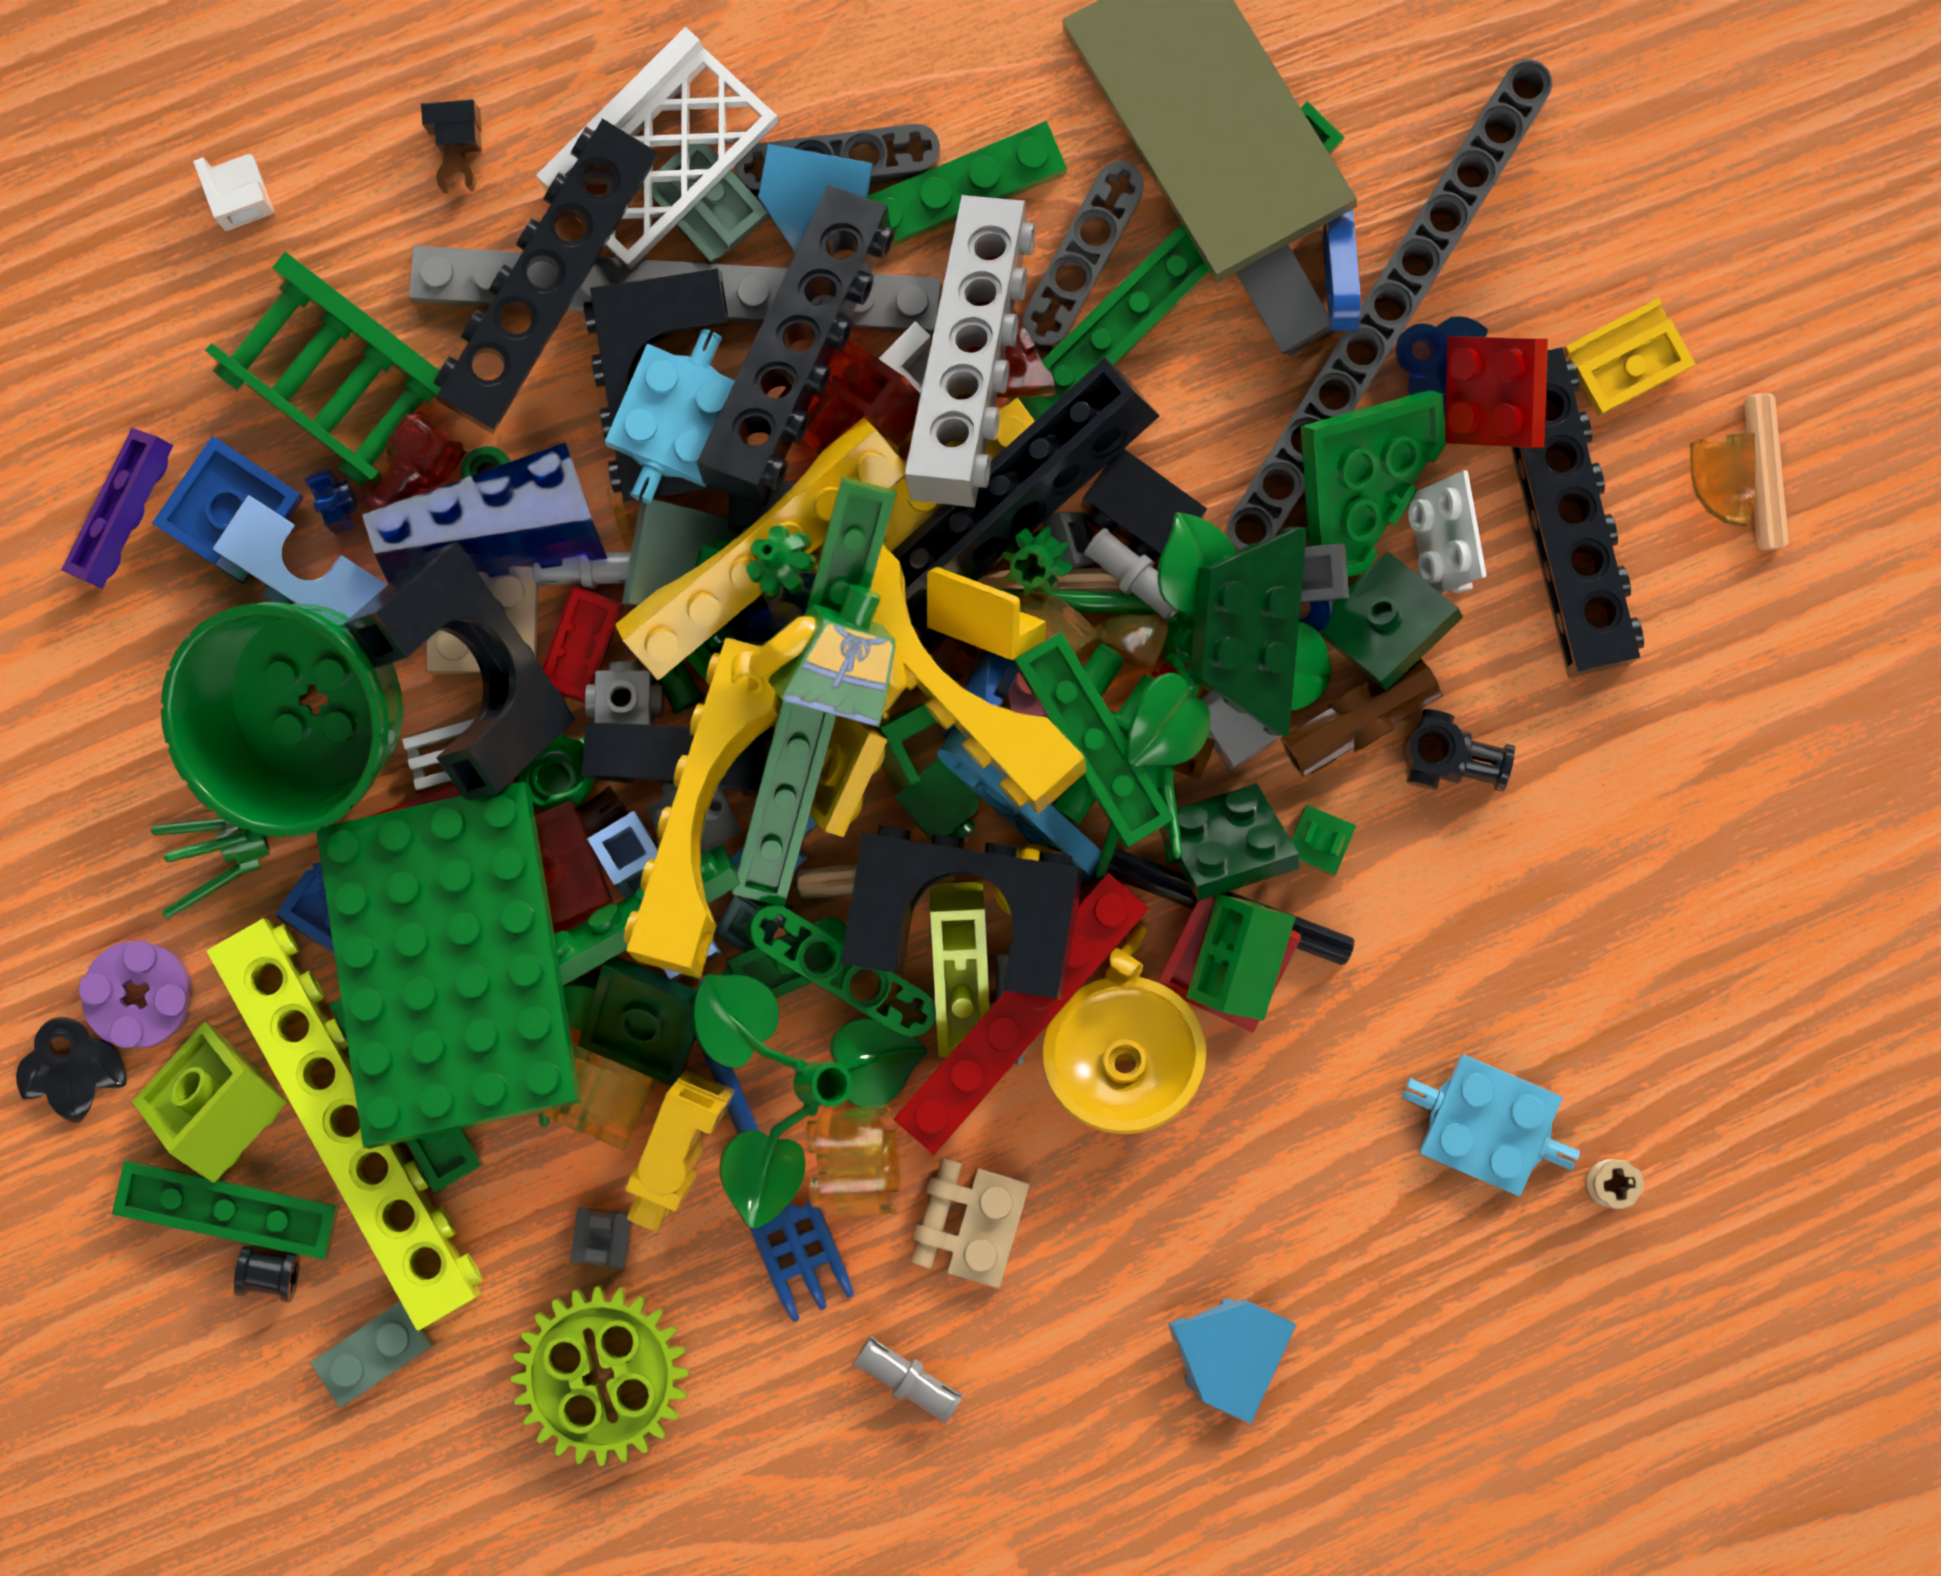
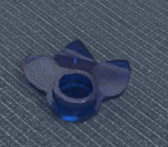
(1432, 372)

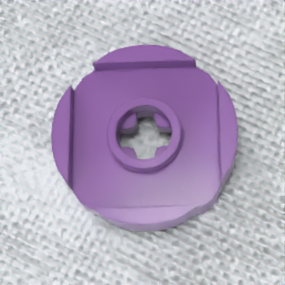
(105, 990)

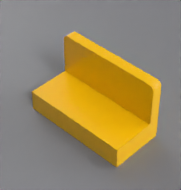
(980, 615)

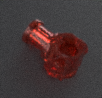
(419, 457)

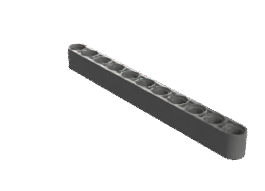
(1400, 287)

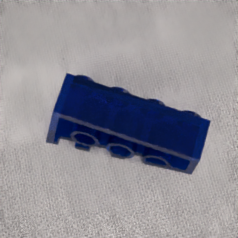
(499, 517)

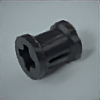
(266, 1274)

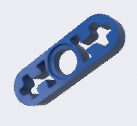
(1341, 273)

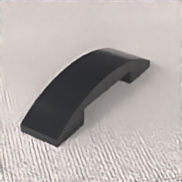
(652, 752)

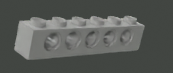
(982, 230)

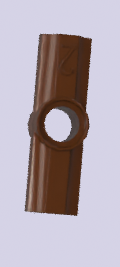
(1359, 719)

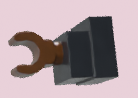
(456, 132)

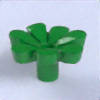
(781, 561)

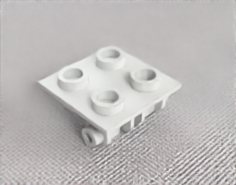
(1447, 534)

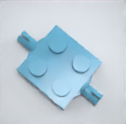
(669, 413)
(1490, 1124)

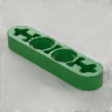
(838, 976)

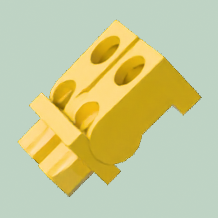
(675, 1147)

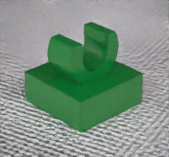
(1322, 839)

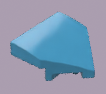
(796, 182)
(1232, 1354)

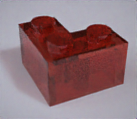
(858, 389)

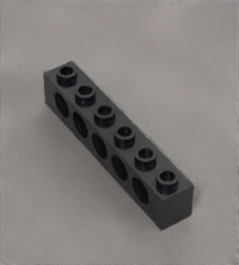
(627, 165)
(838, 224)
(1027, 482)
(1582, 645)

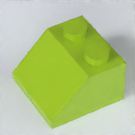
(208, 1103)

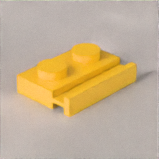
(1629, 357)

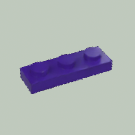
(118, 508)

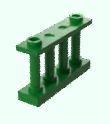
(338, 322)

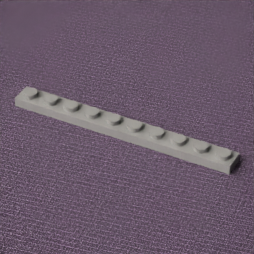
(466, 275)

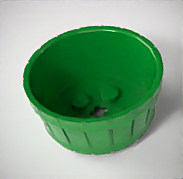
(249, 740)

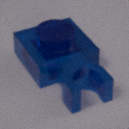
(333, 500)

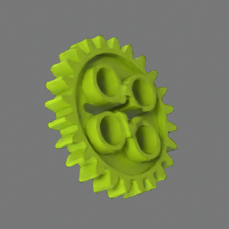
(552, 1389)

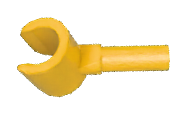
(1124, 967)

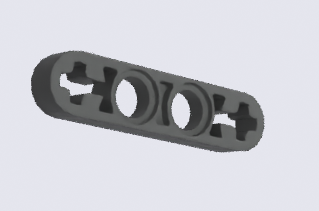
(843, 143)
(1079, 254)

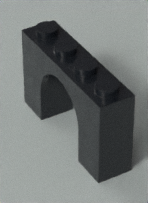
(626, 321)
(519, 702)
(898, 871)

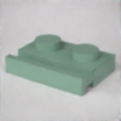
(721, 216)

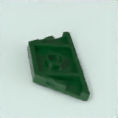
(1250, 628)

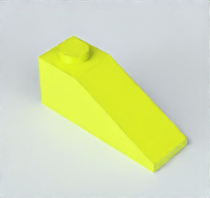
(958, 960)

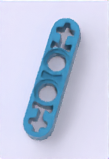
(1046, 827)

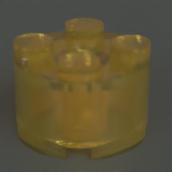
(609, 1097)
(853, 1162)

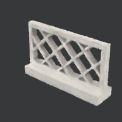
(635, 109)

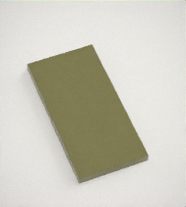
(1211, 124)

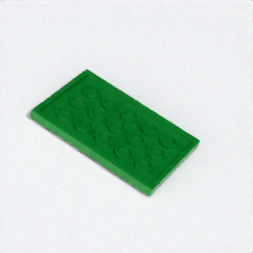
(447, 966)

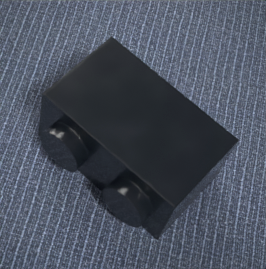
(1137, 504)

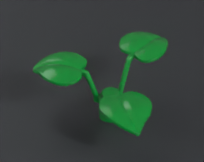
(1169, 719)
(868, 1070)

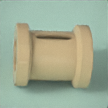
(1626, 1195)

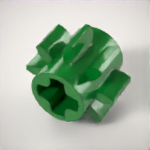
(1050, 557)

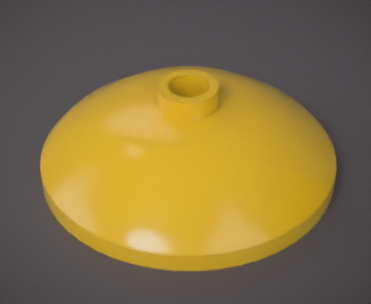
(1113, 1025)

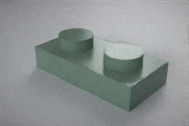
(370, 1354)

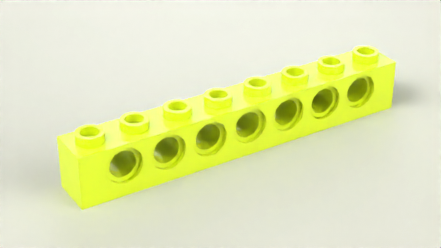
(240, 964)

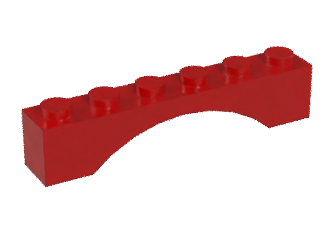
(1015, 1022)

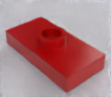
(581, 641)

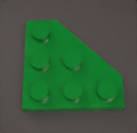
(1364, 471)

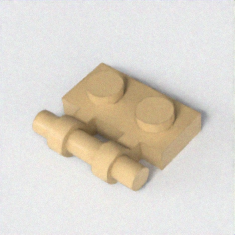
(986, 1228)

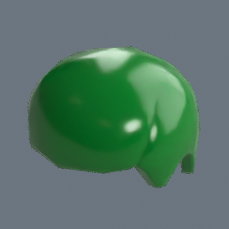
(556, 774)

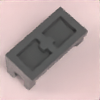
(1286, 301)

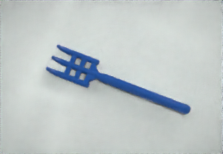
(743, 1120)

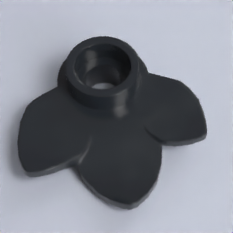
(71, 1076)

